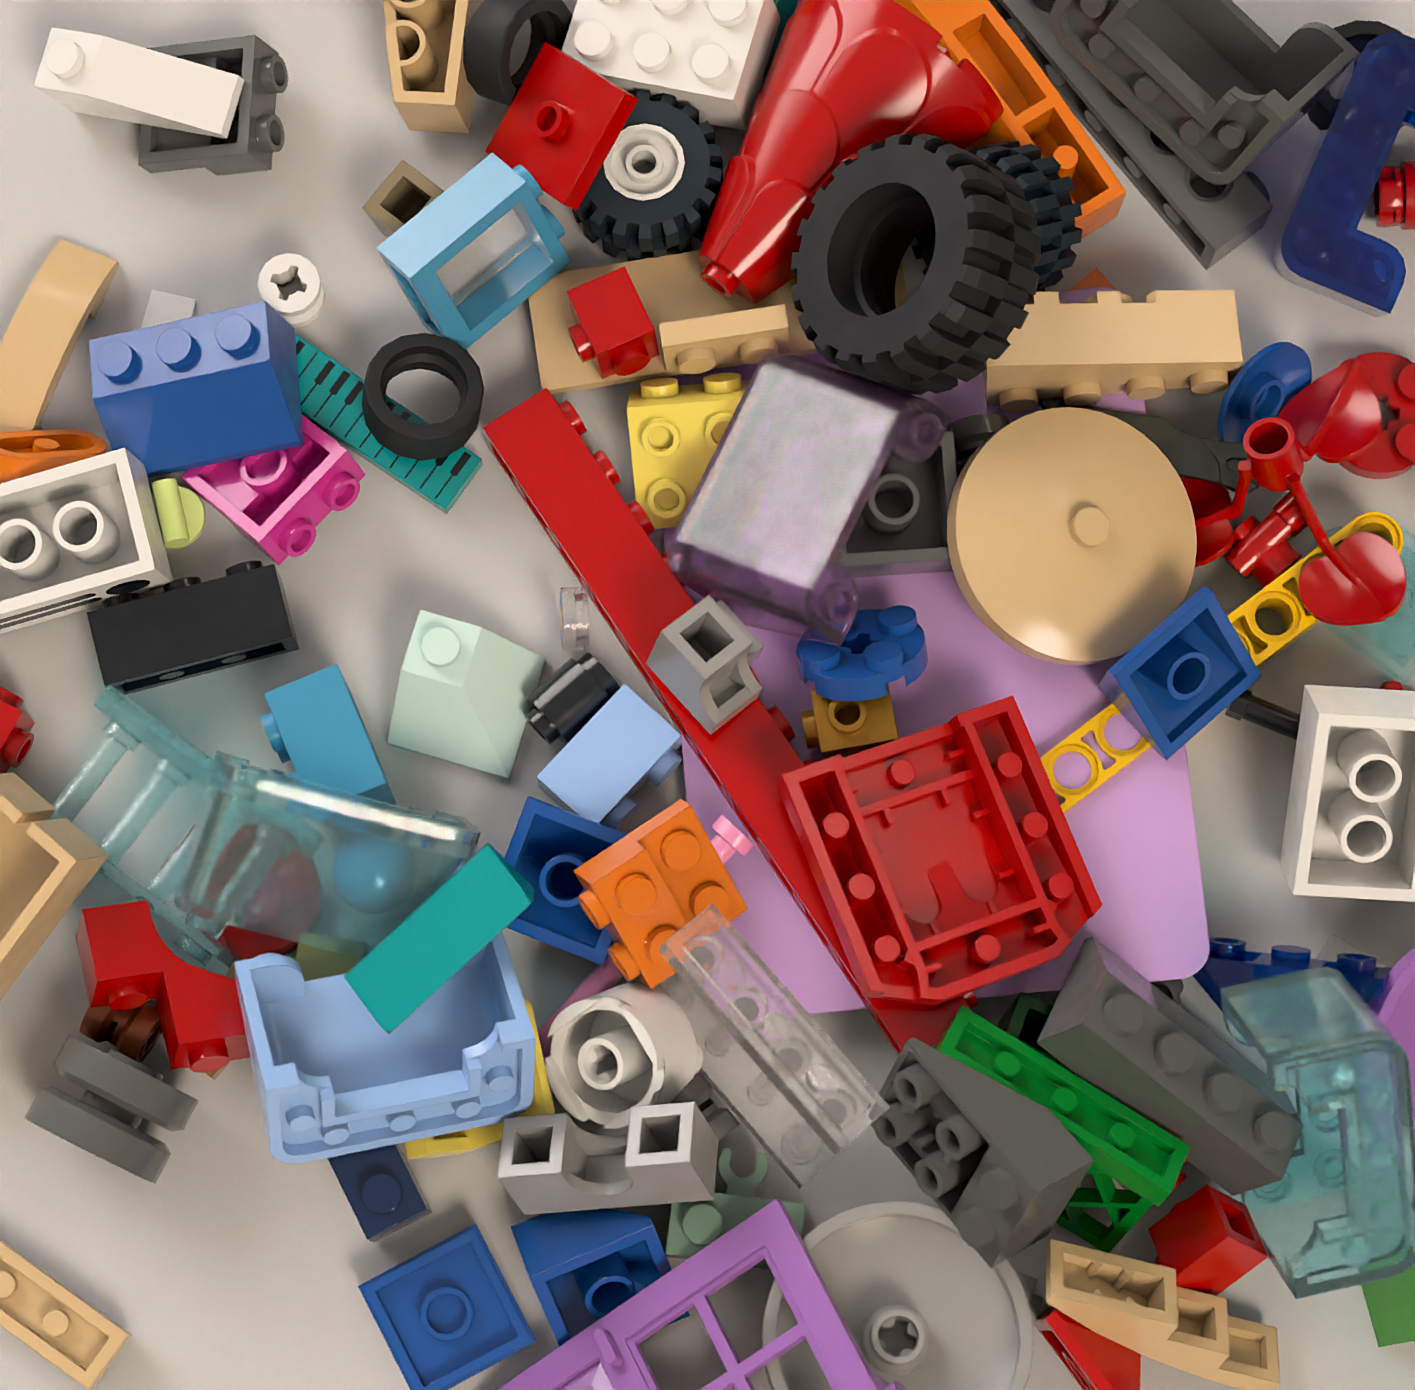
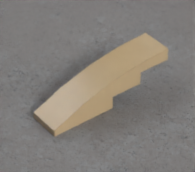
(1149, 1314)

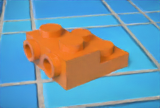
(653, 887)

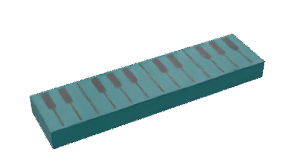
(333, 402)

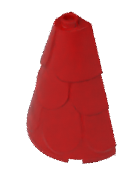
(834, 86)

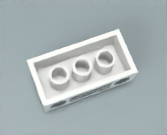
(77, 539)

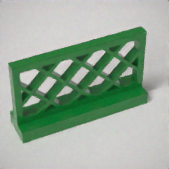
(1115, 1136)

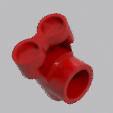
(1263, 546)

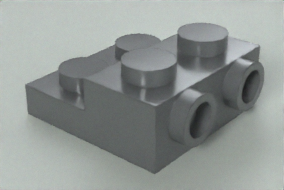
(254, 128)

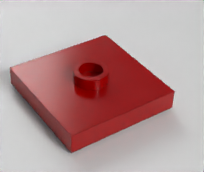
(562, 125)

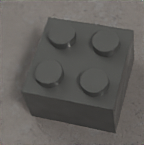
(905, 518)

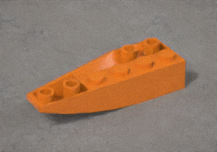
(1031, 103)

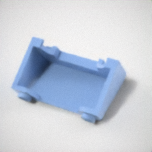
(346, 1086)

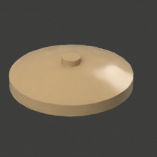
(1071, 536)

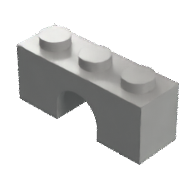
(561, 1168)

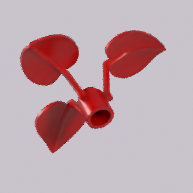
(1336, 422)

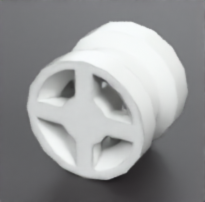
(292, 302)

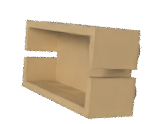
(40, 873)

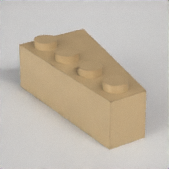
(428, 64)
(1117, 348)

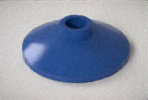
(1263, 388)

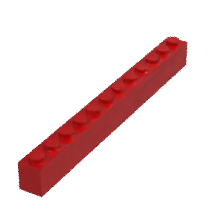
(640, 597)

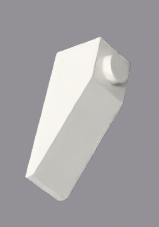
(137, 84)

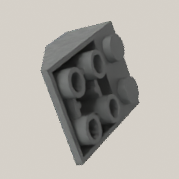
(979, 1150)

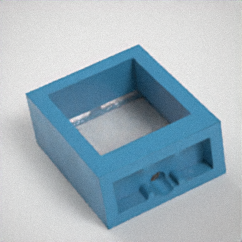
(476, 251)

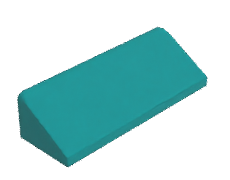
(439, 937)

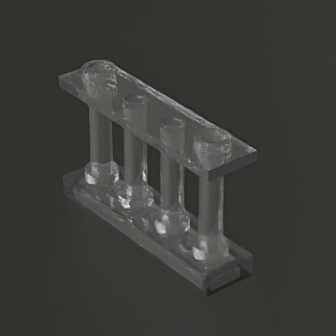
(766, 1049)

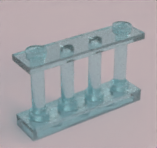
(176, 766)

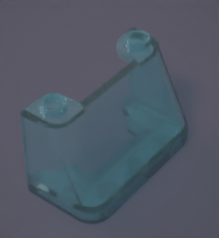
(312, 859)

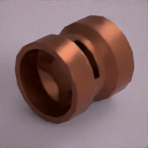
(130, 1030)

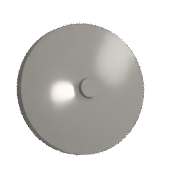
(914, 1303)

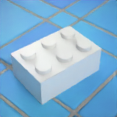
(684, 48)
(1352, 796)

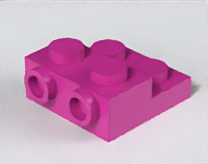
(281, 493)

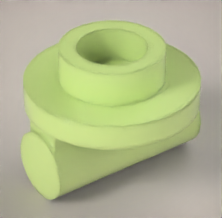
(178, 513)

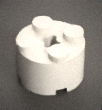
(620, 1053)

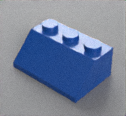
(200, 388)

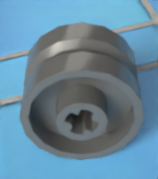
(112, 1108)

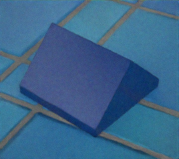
(1181, 674)
(545, 853)

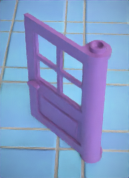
(616, 1361)

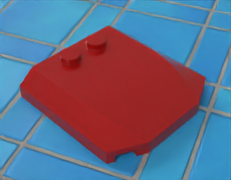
(942, 857)

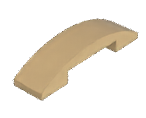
(47, 329)

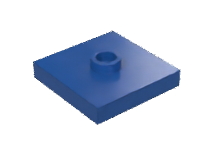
(447, 1312)

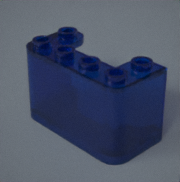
(1319, 233)

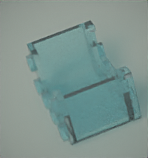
(1351, 1185)

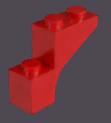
(130, 963)

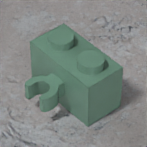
(702, 1222)

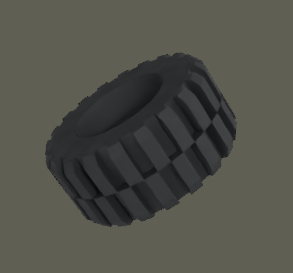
(971, 288)

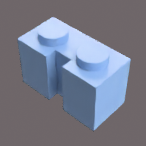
(612, 760)

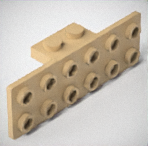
(691, 323)

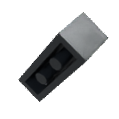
(192, 628)

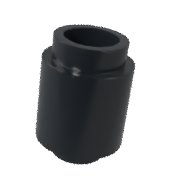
(570, 698)

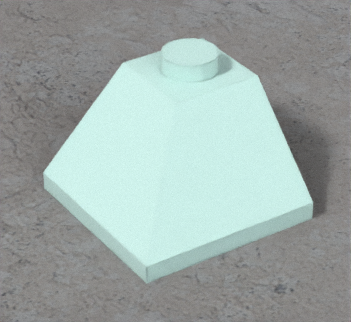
(463, 695)

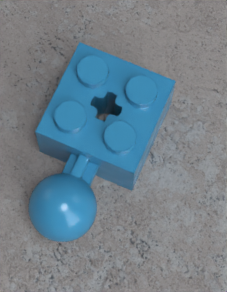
(324, 735)

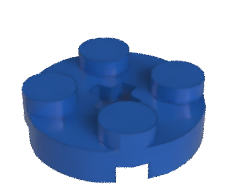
(875, 652)

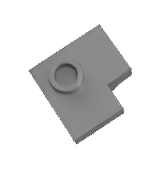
(707, 662)

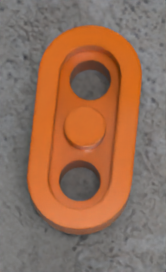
(40, 450)

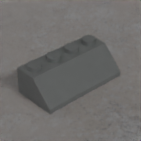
(1171, 1070)

